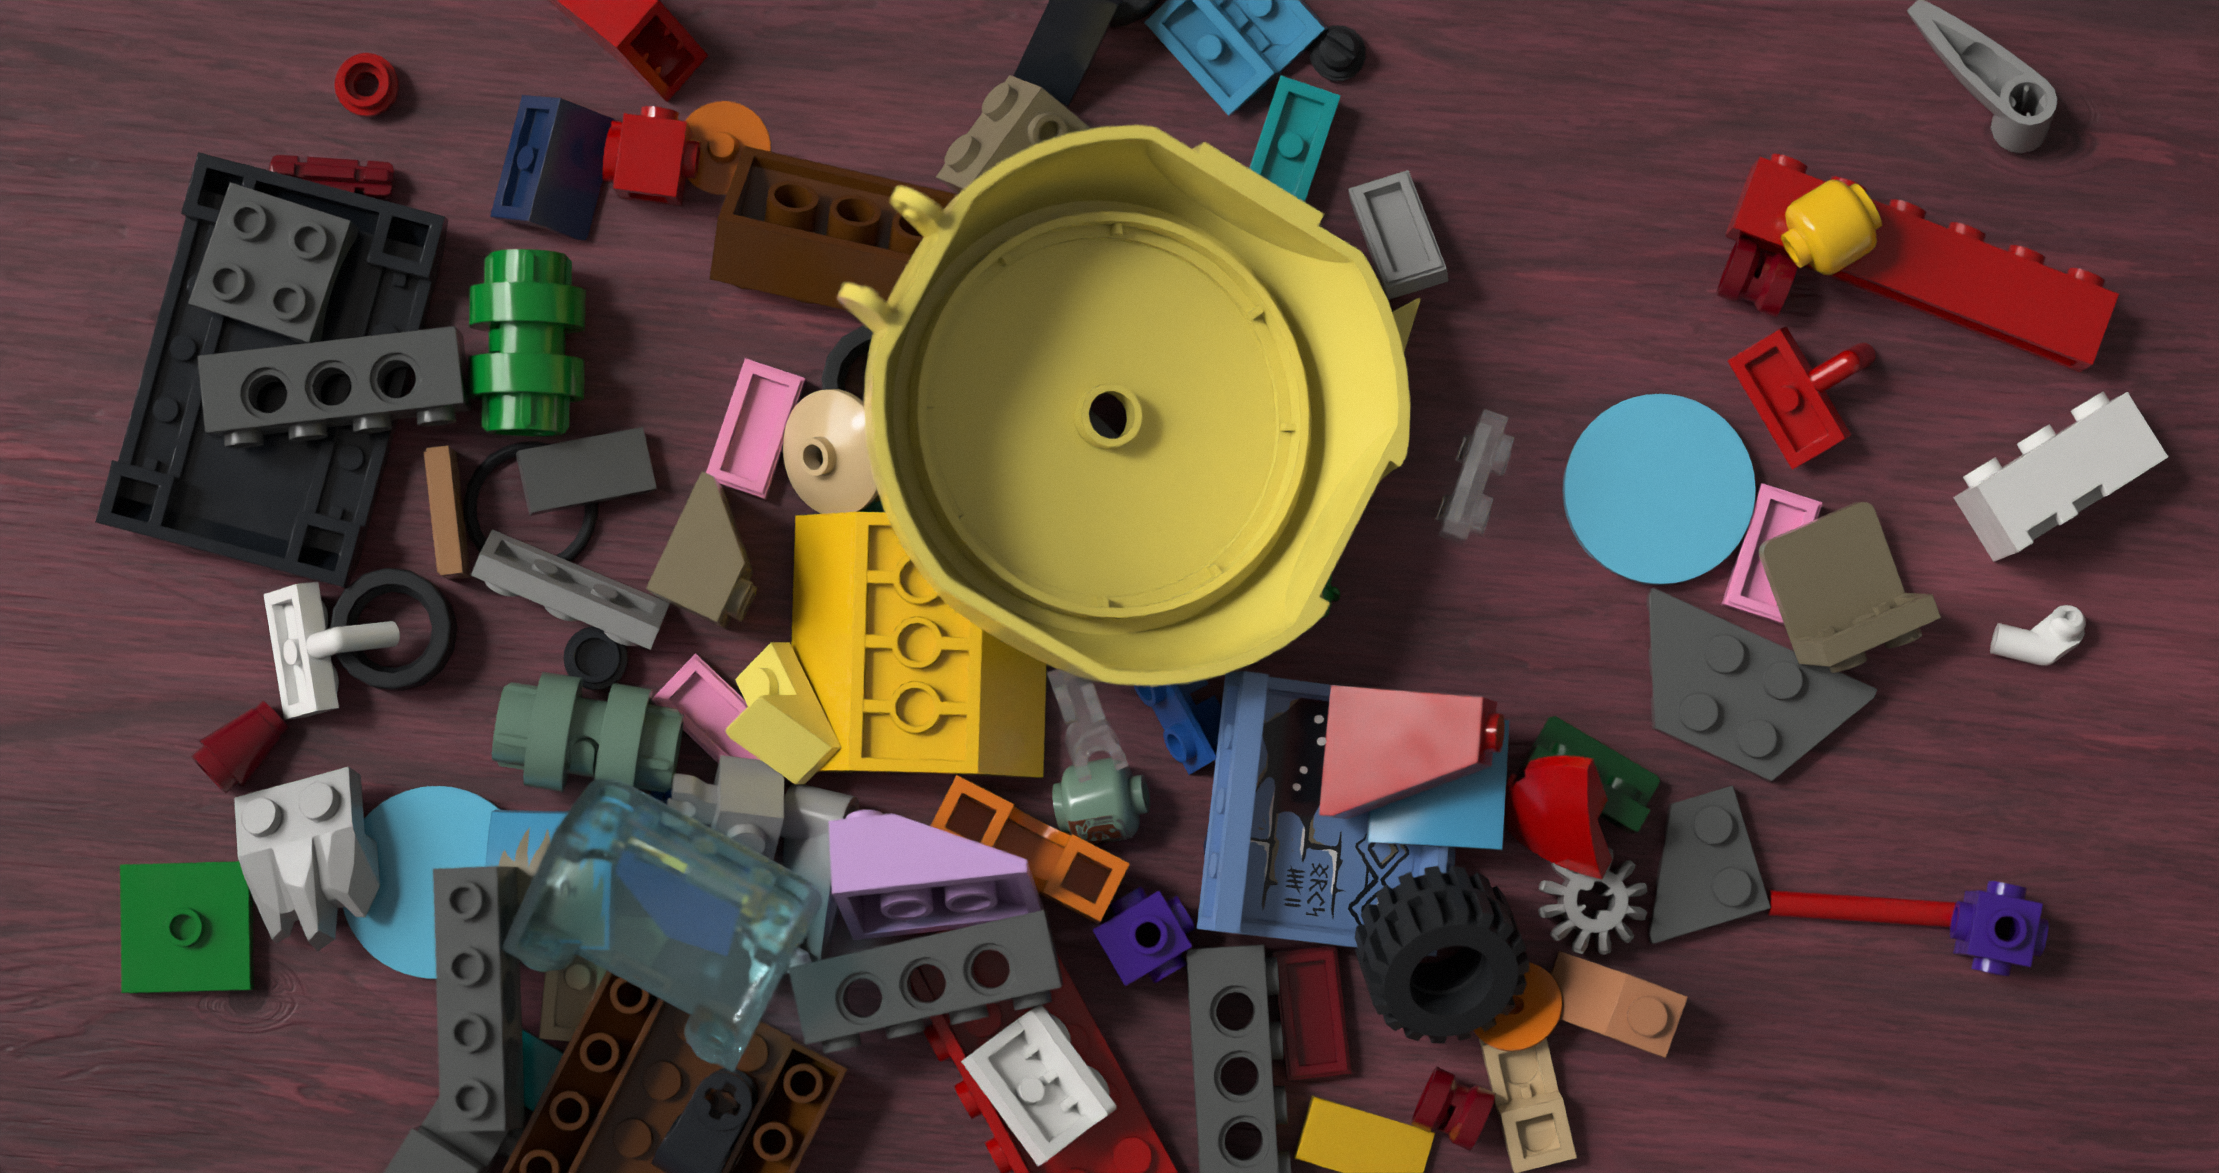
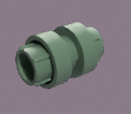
(546, 726)

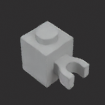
(741, 804)

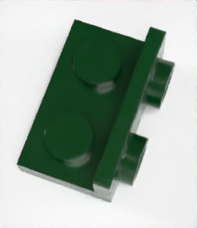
(1624, 781)

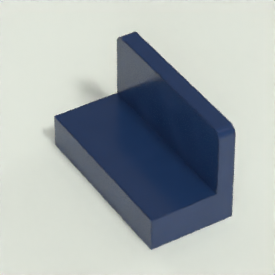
(553, 167)

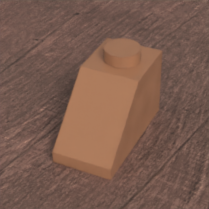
(1617, 1004)

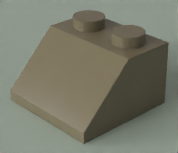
(706, 560)

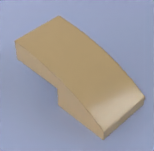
(1529, 1106)

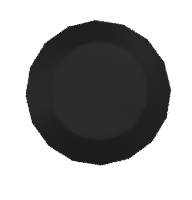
(1338, 53)

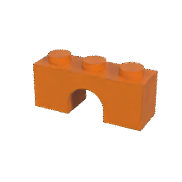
(1060, 863)

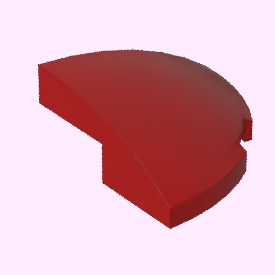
(1558, 813)

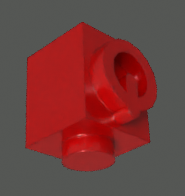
(651, 156)

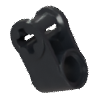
(701, 1135)

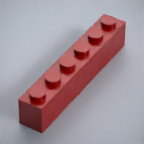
(1945, 270)

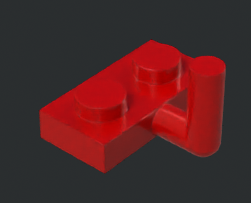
(1794, 395)

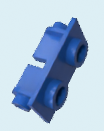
(1188, 728)

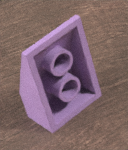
(917, 879)

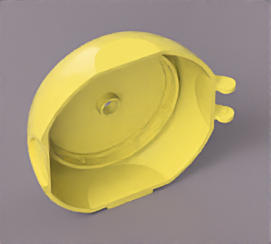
(1249, 381)

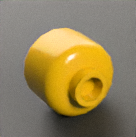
(1831, 227)

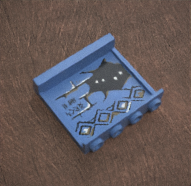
(1268, 852)

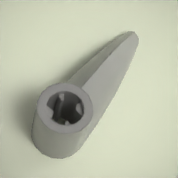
(1991, 77)
(808, 853)

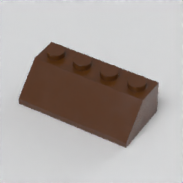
(811, 229)

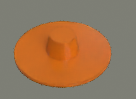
(723, 133)
(1532, 1017)

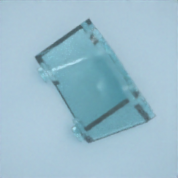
(667, 913)

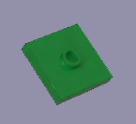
(185, 927)

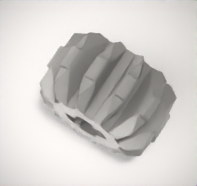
(1601, 920)

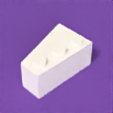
(2058, 474)

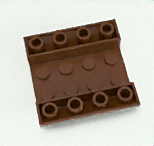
(634, 1075)

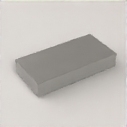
(1398, 235)

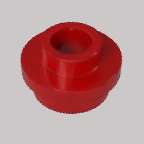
(355, 69)

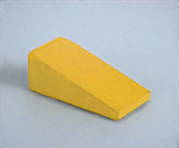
(1360, 1141)

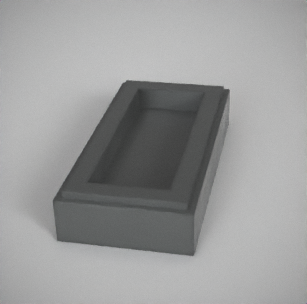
(586, 471)

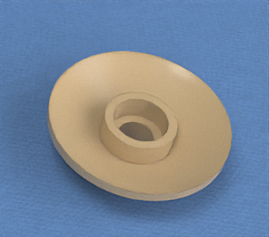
(834, 426)

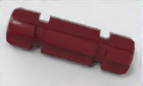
(375, 180)

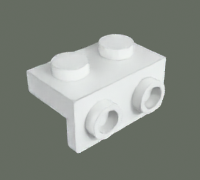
(1040, 1083)

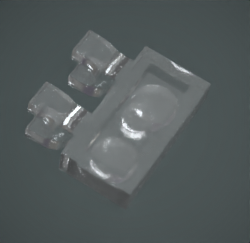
(1480, 453)
(1088, 726)

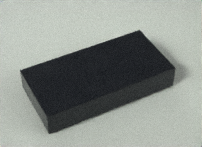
(1066, 45)

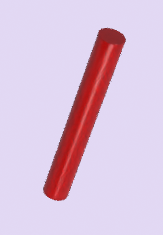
(1860, 908)

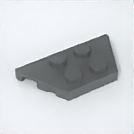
(1740, 691)

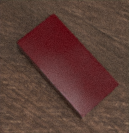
(1312, 1013)

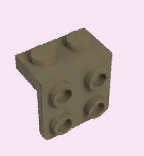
(1011, 120)
(1842, 589)

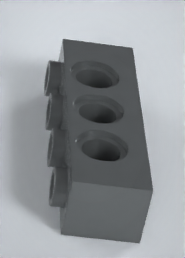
(235, 378)
(1209, 978)
(824, 984)
(478, 1000)

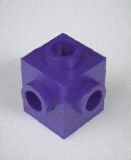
(1975, 934)
(1119, 939)

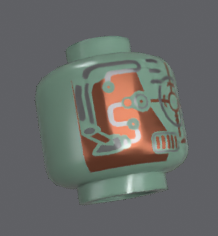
(1102, 807)

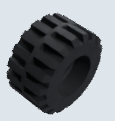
(1447, 994)

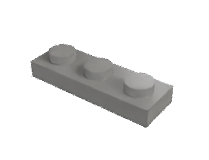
(570, 590)

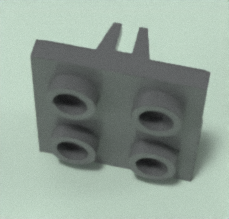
(272, 264)

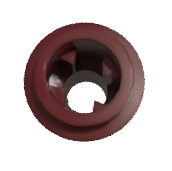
(240, 746)

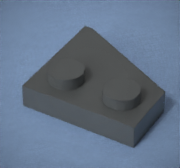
(1705, 867)

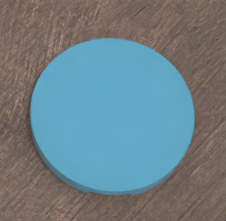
(1659, 489)
(413, 836)

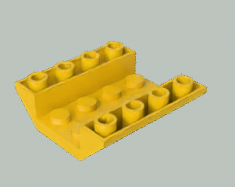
(900, 667)

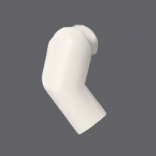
(2044, 642)

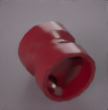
(1769, 286)
(1468, 1109)

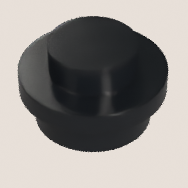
(595, 658)

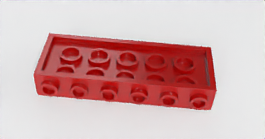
(1113, 1145)

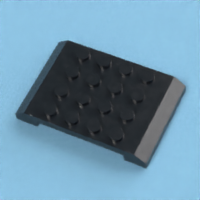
(287, 500)

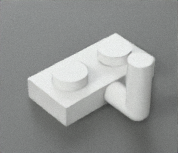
(305, 647)

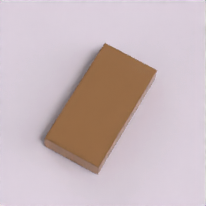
(447, 512)

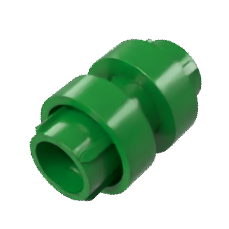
(527, 313)

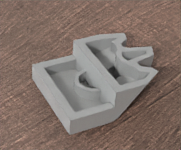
(307, 854)

